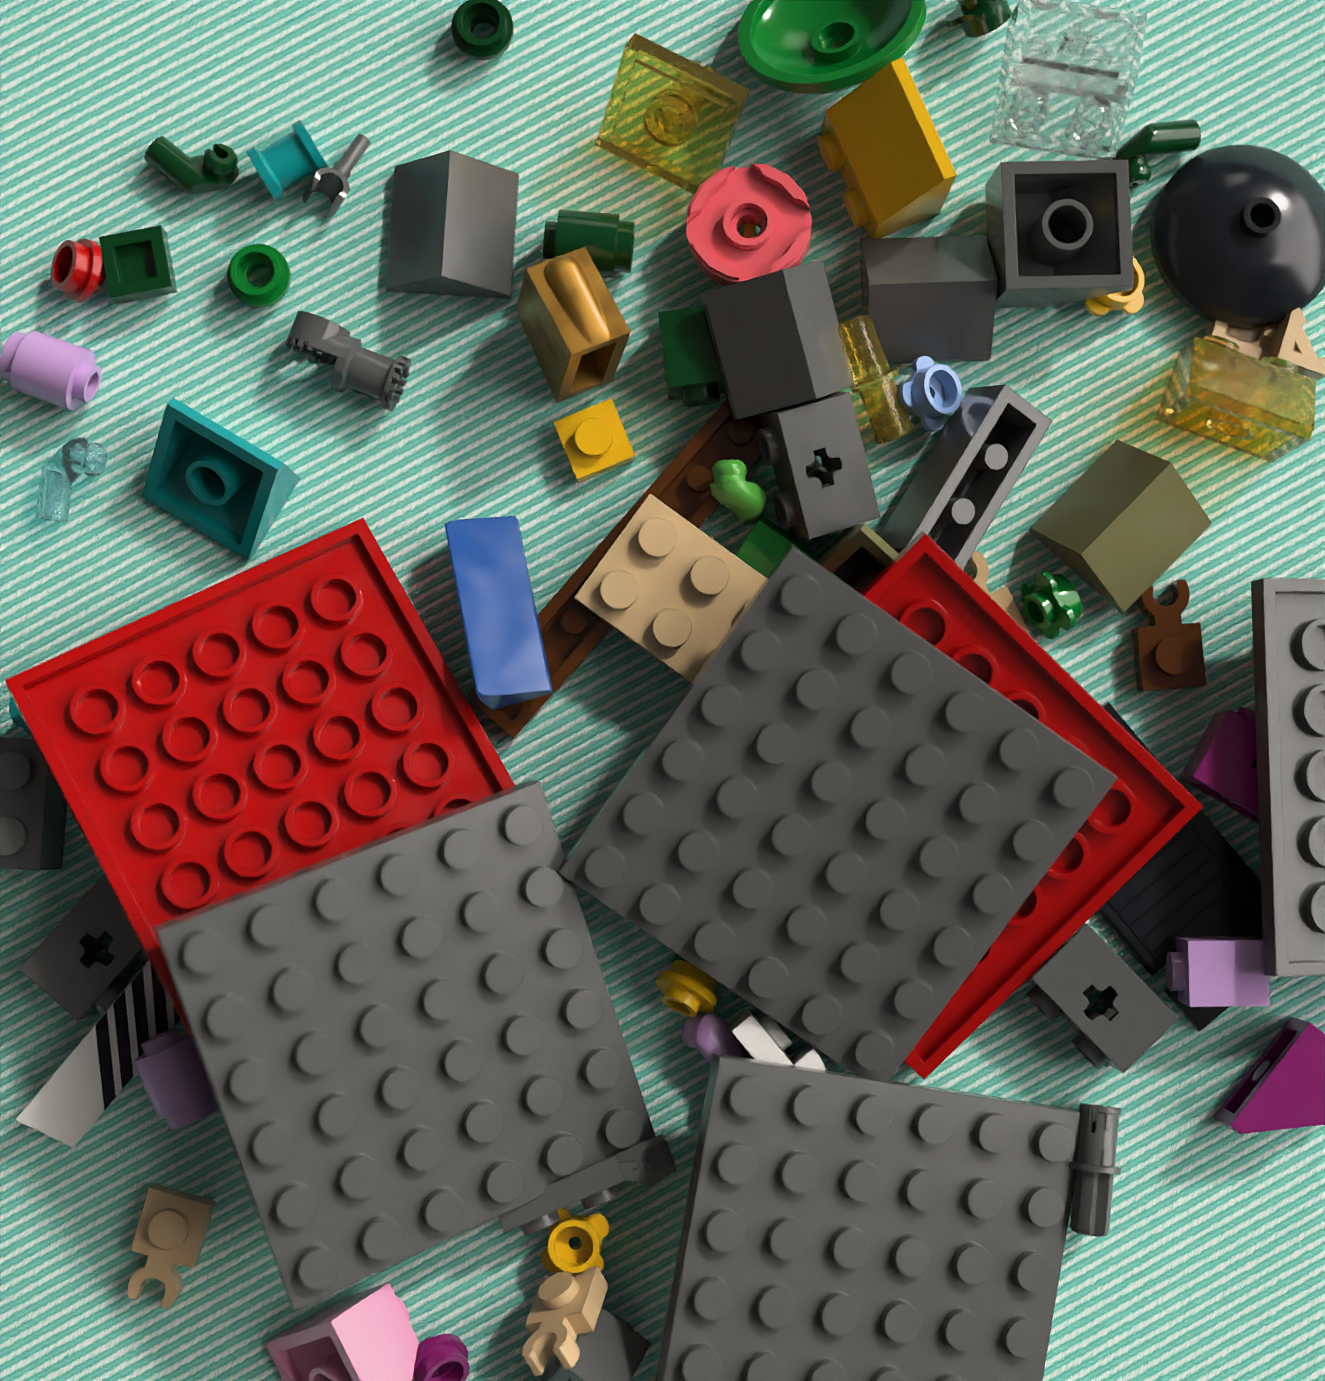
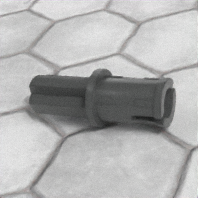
(1095, 1170)

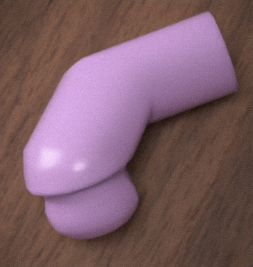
(711, 1036)

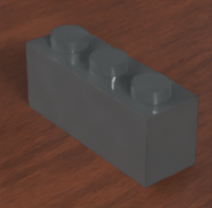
(968, 472)

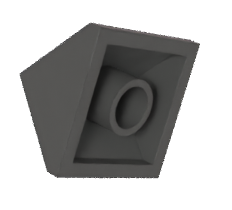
(452, 227)
(930, 297)
(777, 340)

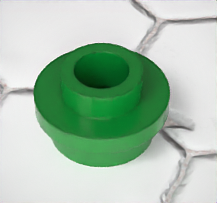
(246, 262)

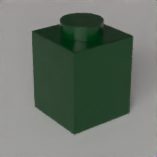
(689, 357)

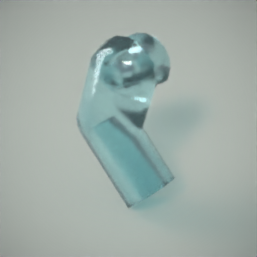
(61, 471)

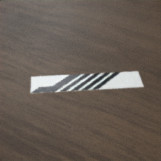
(101, 1061)

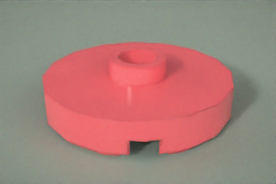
(743, 197)

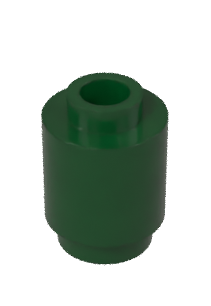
(602, 234)

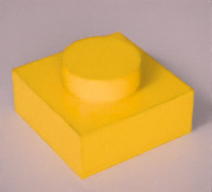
(594, 440)

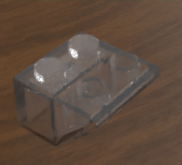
(1067, 77)

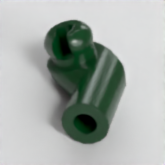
(1157, 140)
(195, 174)

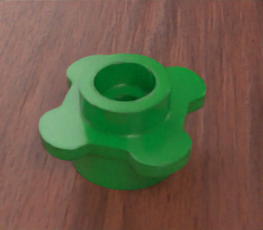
(1051, 603)

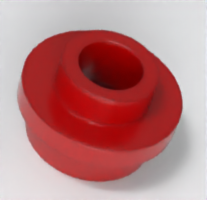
(78, 269)

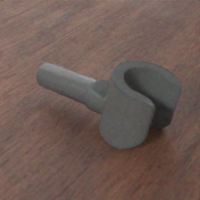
(334, 180)

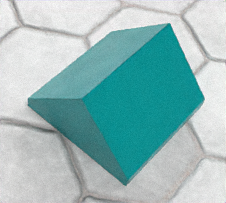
(216, 480)

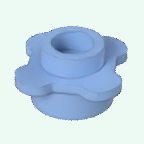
(931, 392)

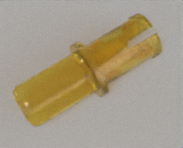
(874, 379)

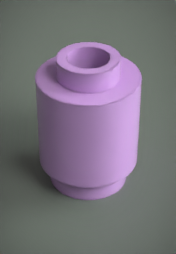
(50, 369)
(175, 1079)

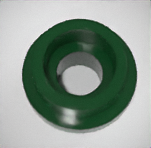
(482, 11)

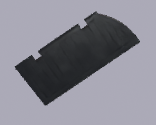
(1185, 890)

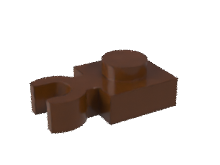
(1167, 651)

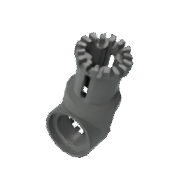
(353, 365)

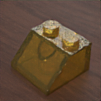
(1239, 399)

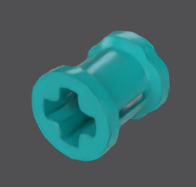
(287, 160)

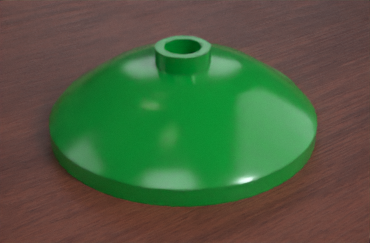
(826, 43)

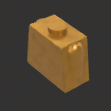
(572, 323)

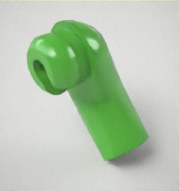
(735, 493)

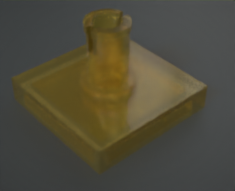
(670, 114)

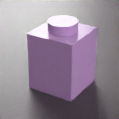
(1218, 971)

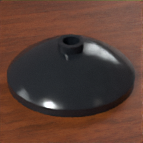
(1219, 257)

